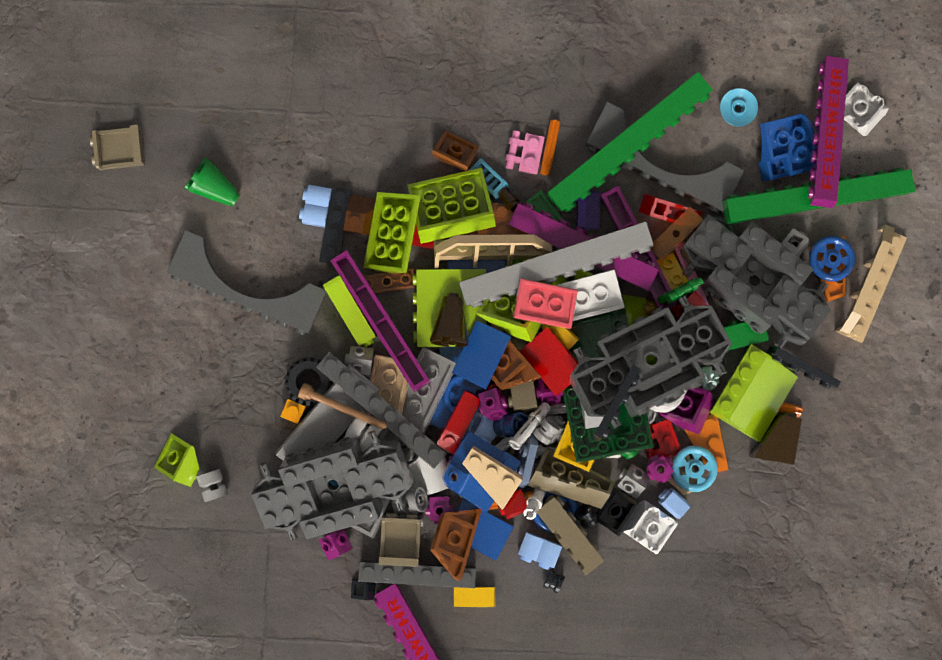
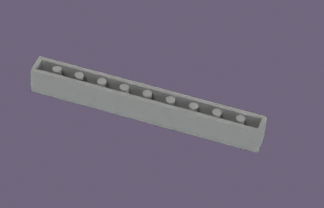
(557, 264)

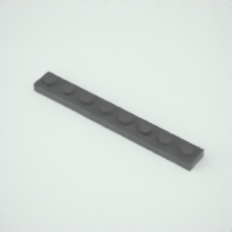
(381, 409)

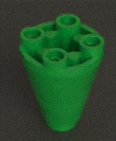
(212, 184)

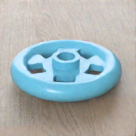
(697, 452)

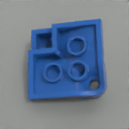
(786, 147)
(465, 483)

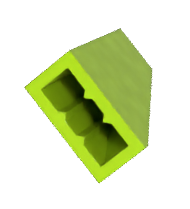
(350, 311)

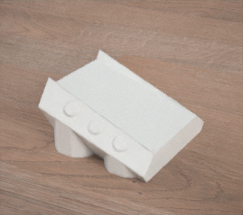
(863, 109)
(650, 527)

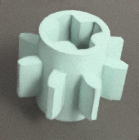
(711, 378)

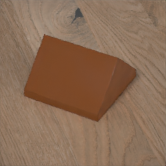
(455, 151)

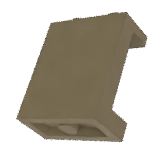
(117, 148)
(400, 540)

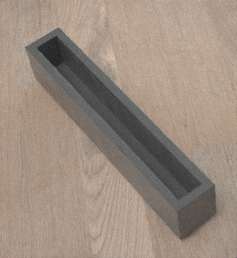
(422, 575)

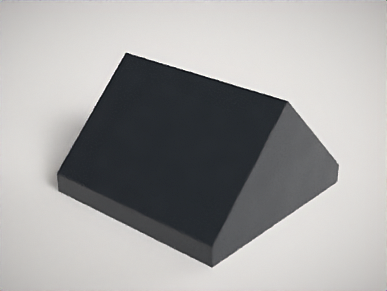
(617, 511)

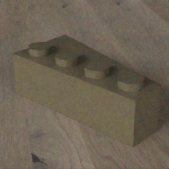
(522, 395)
(570, 481)
(569, 535)

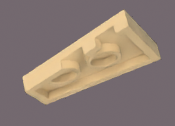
(492, 475)

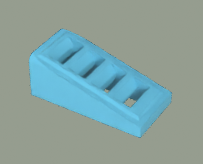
(499, 179)

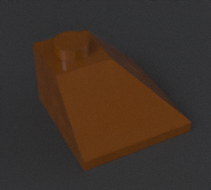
(359, 215)

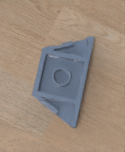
(526, 457)

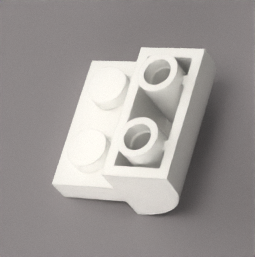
(427, 477)

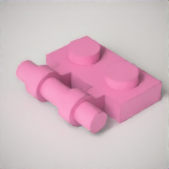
(530, 155)

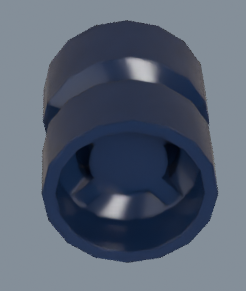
(509, 424)

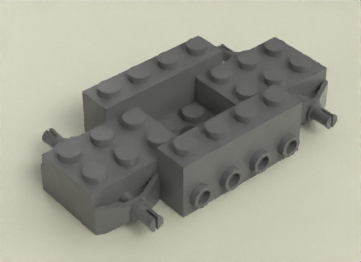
(779, 272)
(679, 351)
(304, 492)

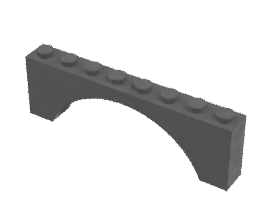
(703, 189)
(193, 265)

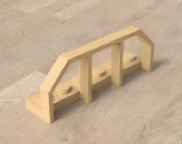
(490, 248)
(874, 285)

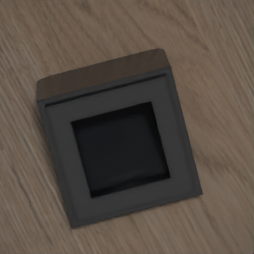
(362, 590)

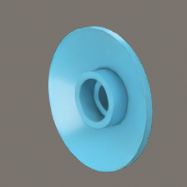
(741, 98)

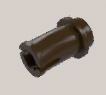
(510, 201)

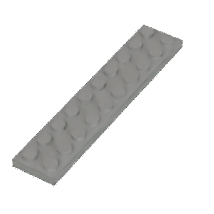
(419, 410)

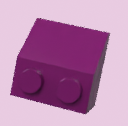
(692, 410)

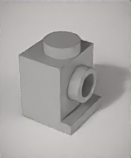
(796, 238)

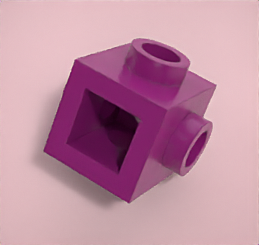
(545, 395)
(493, 404)
(656, 461)
(435, 502)
(335, 544)

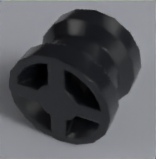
(586, 516)
(554, 581)

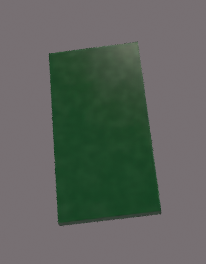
(635, 431)

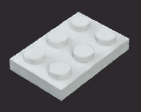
(596, 294)

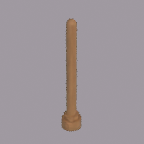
(307, 392)

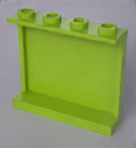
(431, 288)

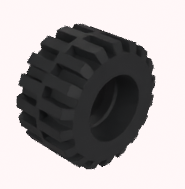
(292, 378)

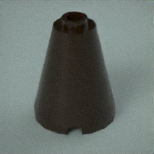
(450, 323)

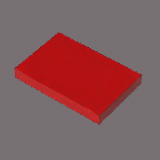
(551, 360)

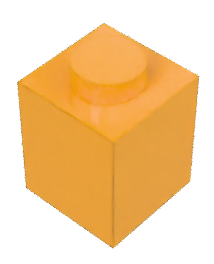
(293, 411)

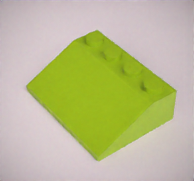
(452, 205)
(391, 232)
(501, 313)
(754, 393)

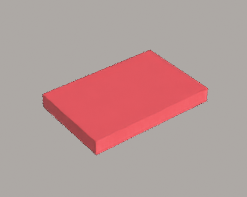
(545, 303)

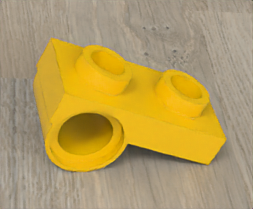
(672, 271)

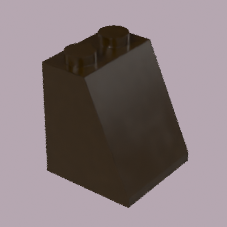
(779, 440)

